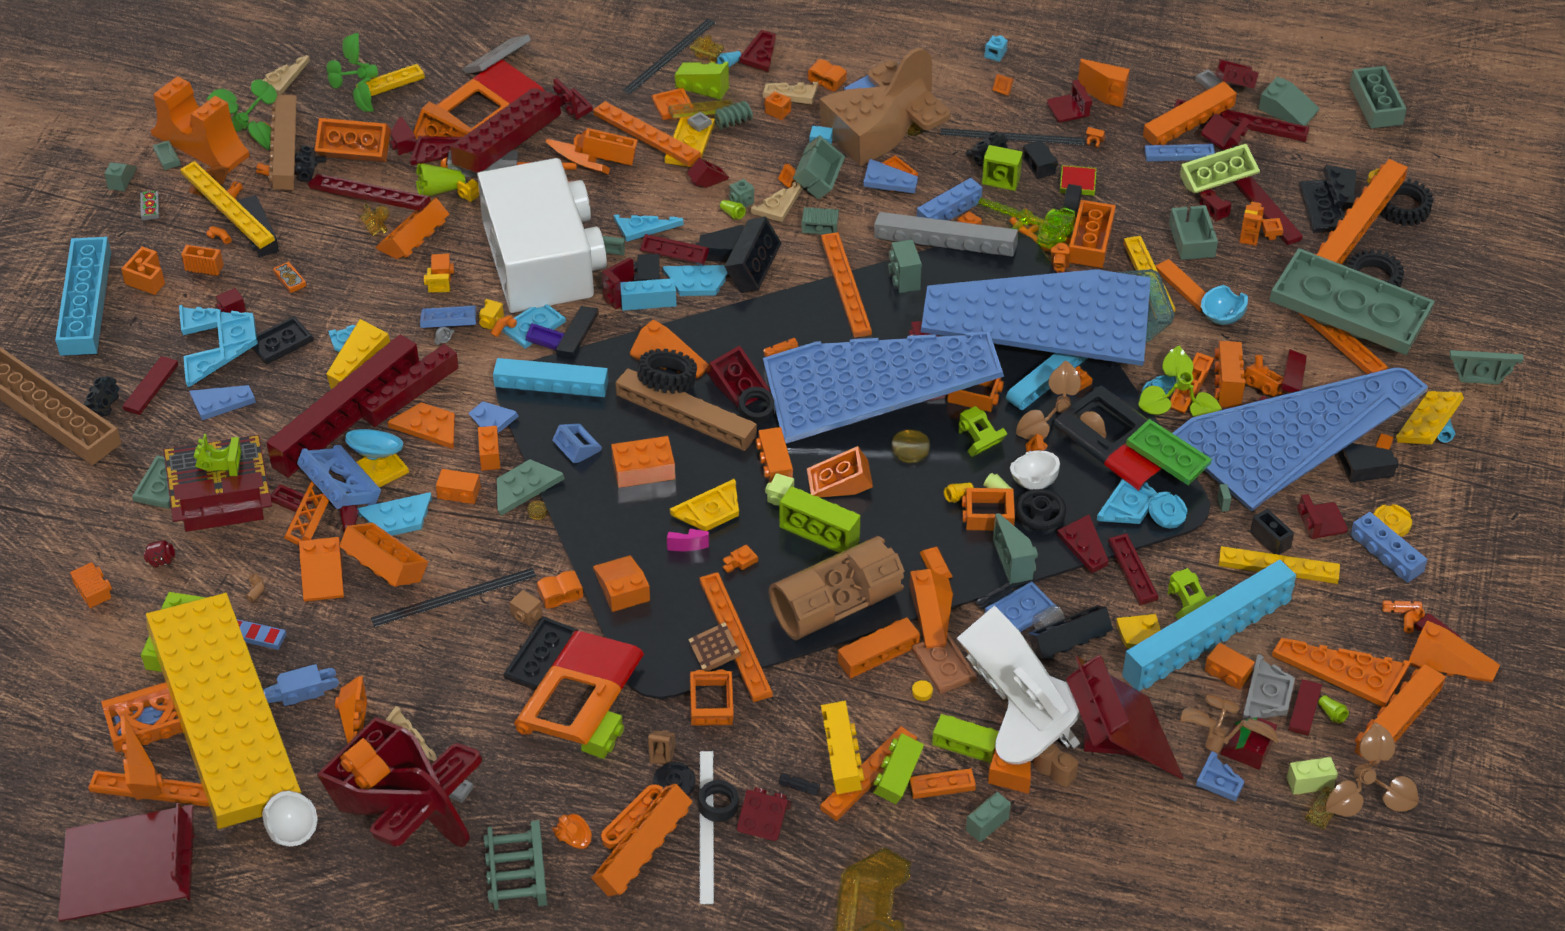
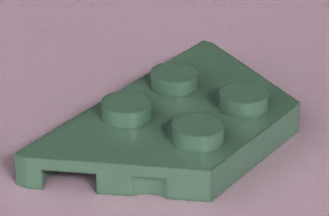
(1484, 366)
(524, 483)

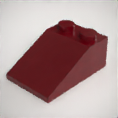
(734, 374)

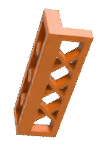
(313, 520)

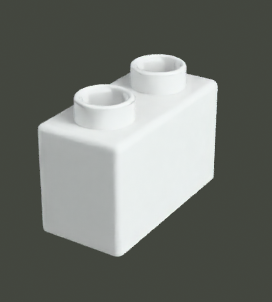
(539, 234)

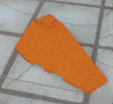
(658, 336)
(1451, 655)

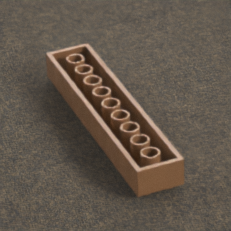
(55, 411)

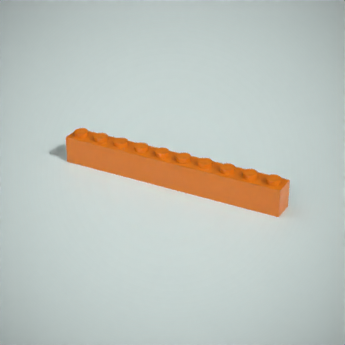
(1364, 212)

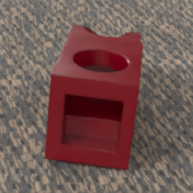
(1216, 207)

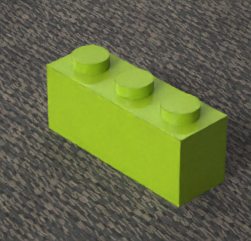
(965, 738)
(897, 768)

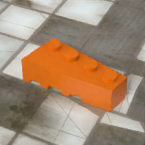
(1229, 374)
(1010, 775)

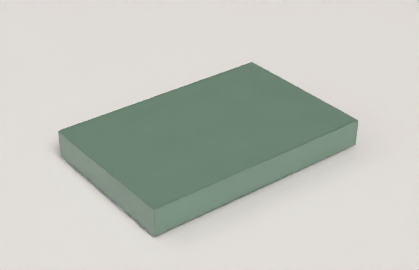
(154, 485)

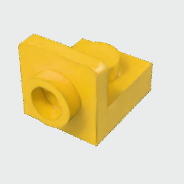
(468, 191)
(437, 282)

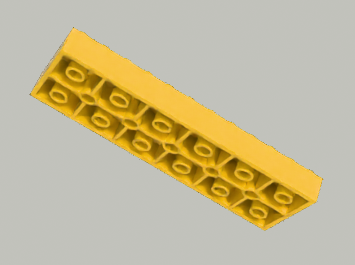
(221, 708)

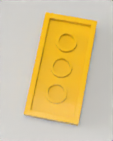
(691, 137)
(1430, 417)

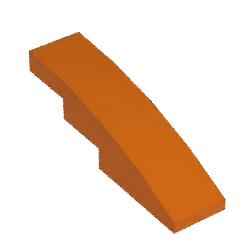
(575, 154)
(1181, 399)

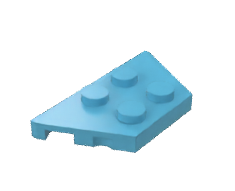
(697, 279)
(1127, 504)
(398, 515)

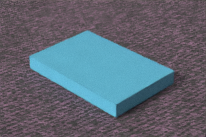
(543, 316)

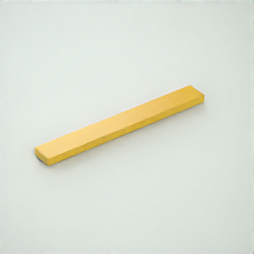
(227, 205)

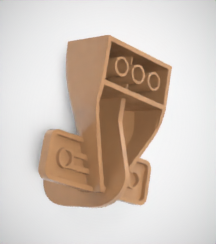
(878, 117)

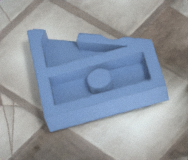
(492, 415)
(1220, 778)

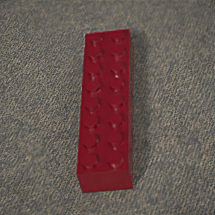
(505, 130)

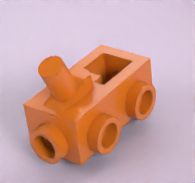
(1263, 378)

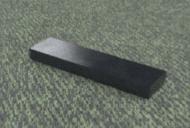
(577, 331)

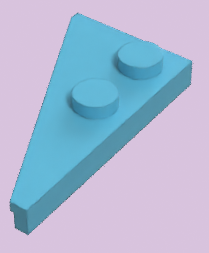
(638, 226)

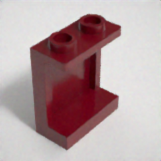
(1236, 73)

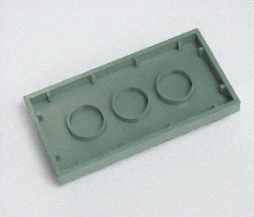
(1352, 301)

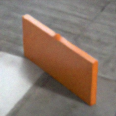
(1384, 441)

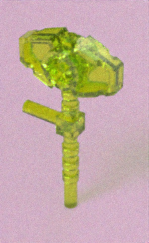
(1051, 230)

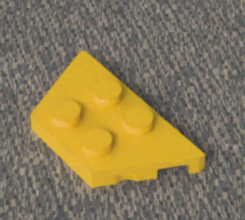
(710, 507)

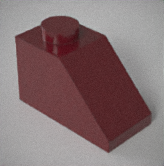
(402, 138)
(706, 173)

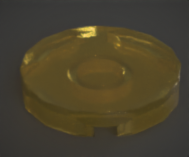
(910, 445)

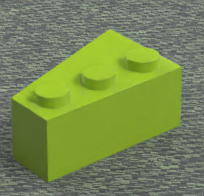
(704, 79)

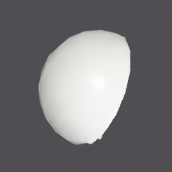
(1035, 469)
(290, 818)

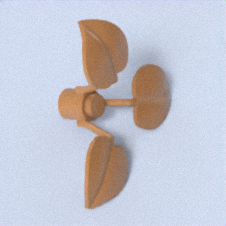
(1062, 381)
(1217, 737)
(1400, 795)

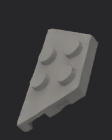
(1268, 691)

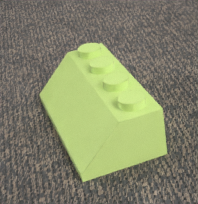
(1218, 169)

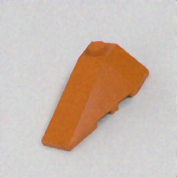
(439, 122)
(932, 602)
(352, 707)
(139, 771)

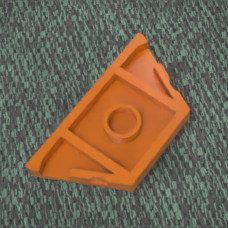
(427, 423)

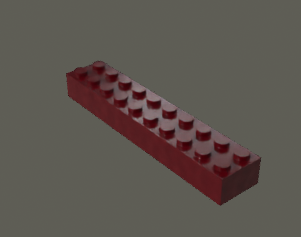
(339, 407)

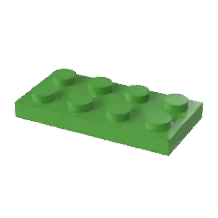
(1168, 451)

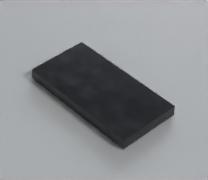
(1320, 206)
(539, 653)

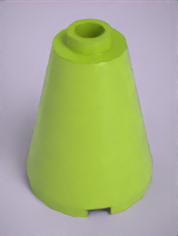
(436, 179)

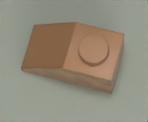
(661, 746)

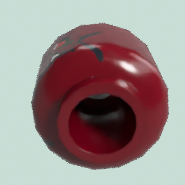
(159, 553)

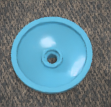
(373, 443)

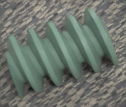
(731, 113)

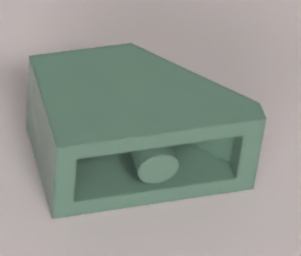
(119, 176)

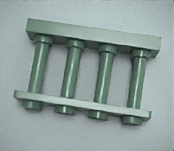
(535, 872)

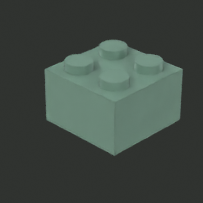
(905, 266)

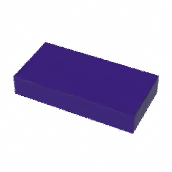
(544, 336)

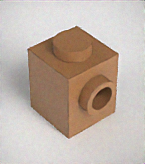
(525, 608)

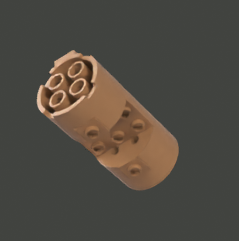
(836, 587)

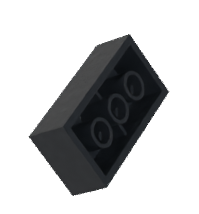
(753, 254)

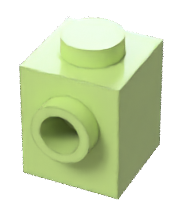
(778, 488)

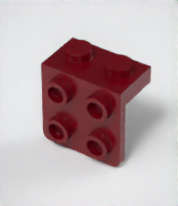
(572, 100)
(1071, 106)
(1223, 132)
(612, 281)
(1321, 519)
(763, 814)

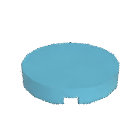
(1167, 510)

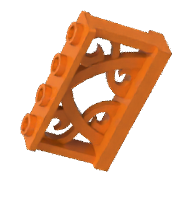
(138, 700)

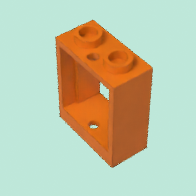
(980, 401)
(986, 495)
(711, 716)

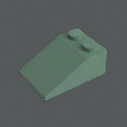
(1287, 102)
(1014, 551)

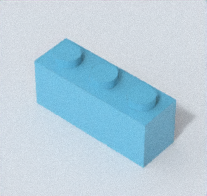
(648, 294)

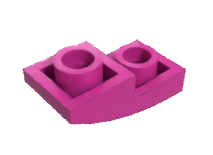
(693, 541)

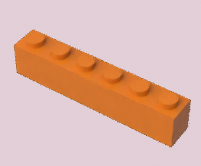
(1189, 114)
(1407, 704)
(642, 840)

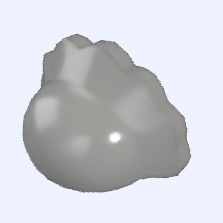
(443, 335)

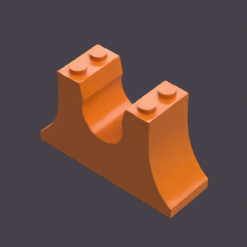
(196, 130)

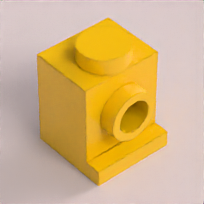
(490, 313)

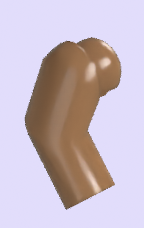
(257, 587)

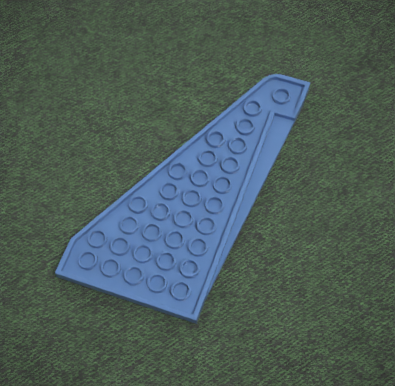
(1282, 438)

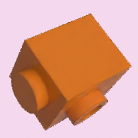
(777, 105)
(441, 264)

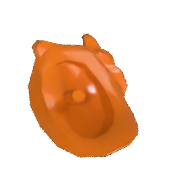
(573, 831)

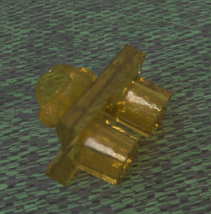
(707, 47)
(373, 219)

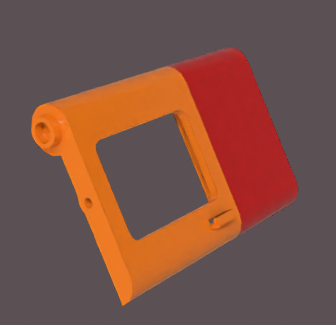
(498, 83)
(588, 661)

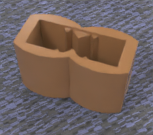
(1057, 764)

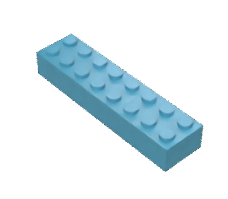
(83, 296)

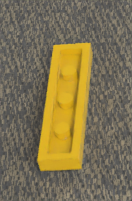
(395, 79)

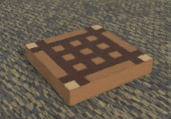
(714, 647)

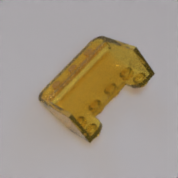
(868, 893)

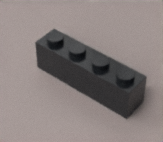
(254, 207)
(1070, 631)

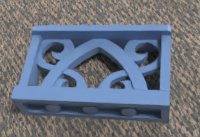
(358, 484)

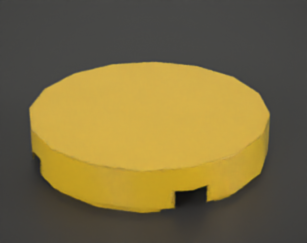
(1395, 518)

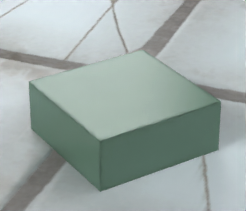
(1224, 497)

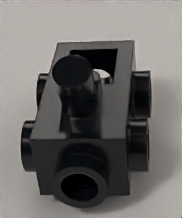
(979, 151)
(306, 163)
(102, 395)

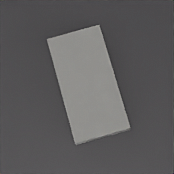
(496, 54)

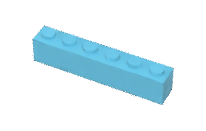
(550, 377)

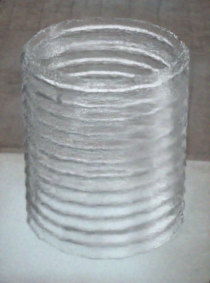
(1047, 617)

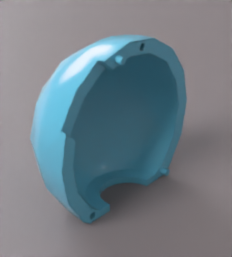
(1223, 306)

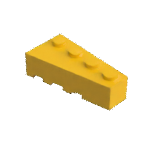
(359, 347)
(842, 748)

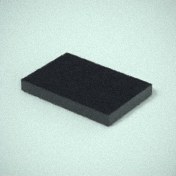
(281, 340)

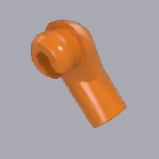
(224, 236)
(503, 322)
(1412, 618)

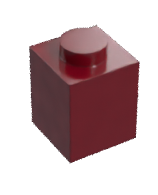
(230, 301)

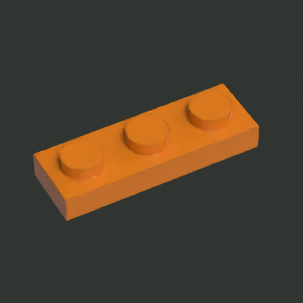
(942, 783)

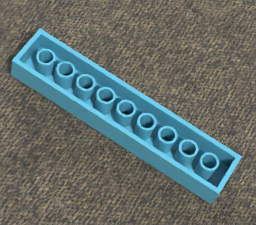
(1208, 625)

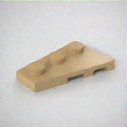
(798, 93)

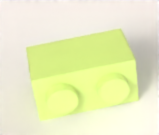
(1311, 775)

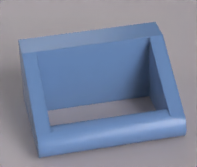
(572, 446)

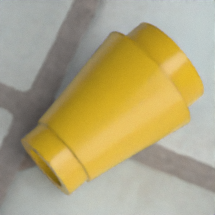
(954, 492)

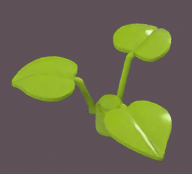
(1178, 364)

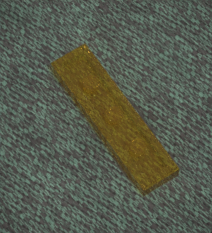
(692, 109)

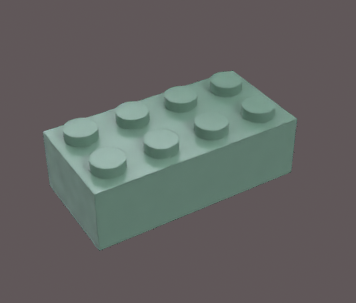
(1377, 97)

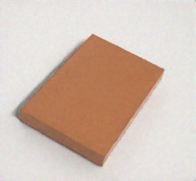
(944, 665)

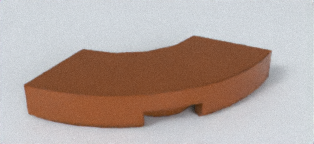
(218, 173)

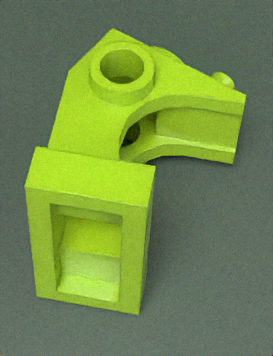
(984, 438)
(218, 459)
(1177, 584)

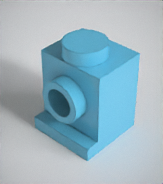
(996, 43)

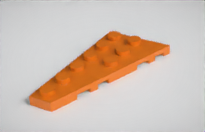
(1348, 669)

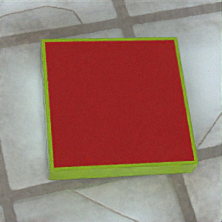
(1078, 176)

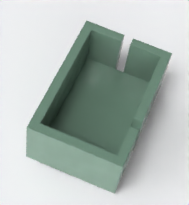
(819, 167)
(1195, 237)

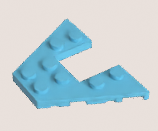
(235, 333)

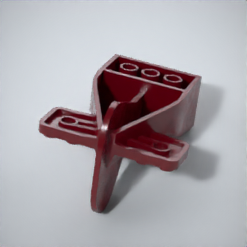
(411, 790)

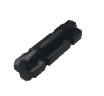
(994, 596)
(799, 784)

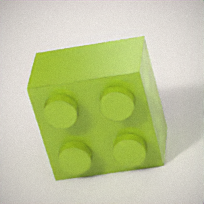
(1002, 167)

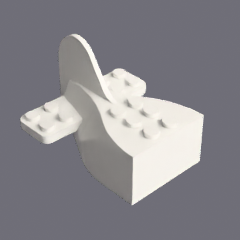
(1038, 704)

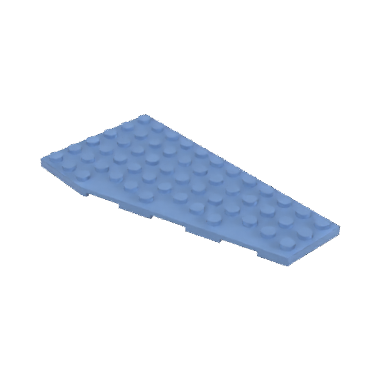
(1063, 313)
(855, 380)

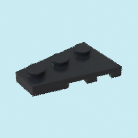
(1341, 184)

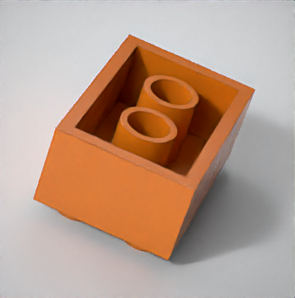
(643, 461)

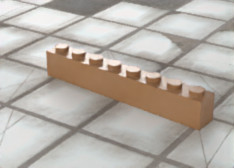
(283, 142)
(688, 411)

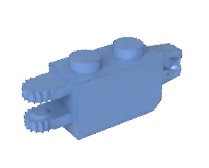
(301, 685)

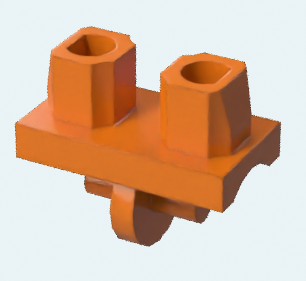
(1060, 257)

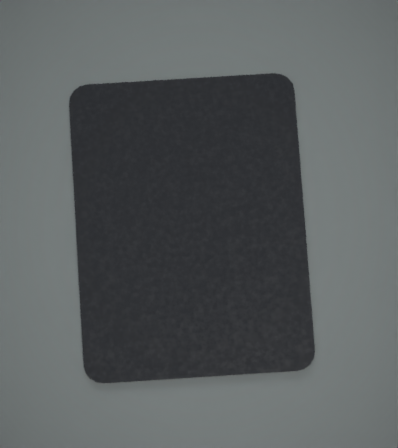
(902, 507)

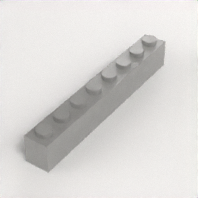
(946, 234)

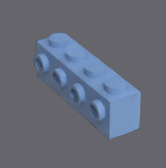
(952, 201)
(1388, 547)

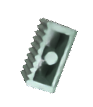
(819, 221)
(988, 816)

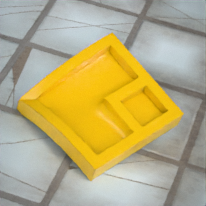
(1137, 628)

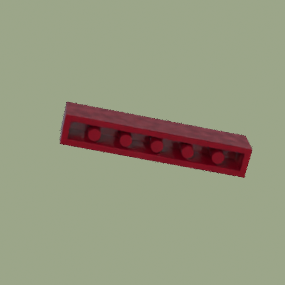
(409, 385)

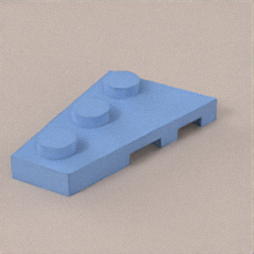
(889, 178)
(221, 400)

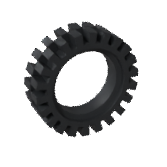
(1410, 215)
(1380, 261)
(667, 381)

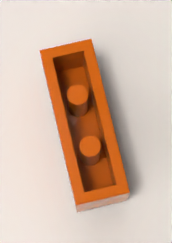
(609, 146)
(774, 453)

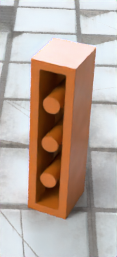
(878, 647)

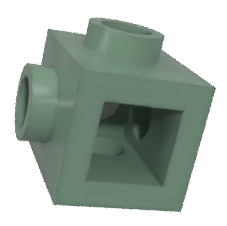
(742, 193)

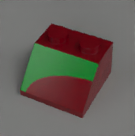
(1248, 746)

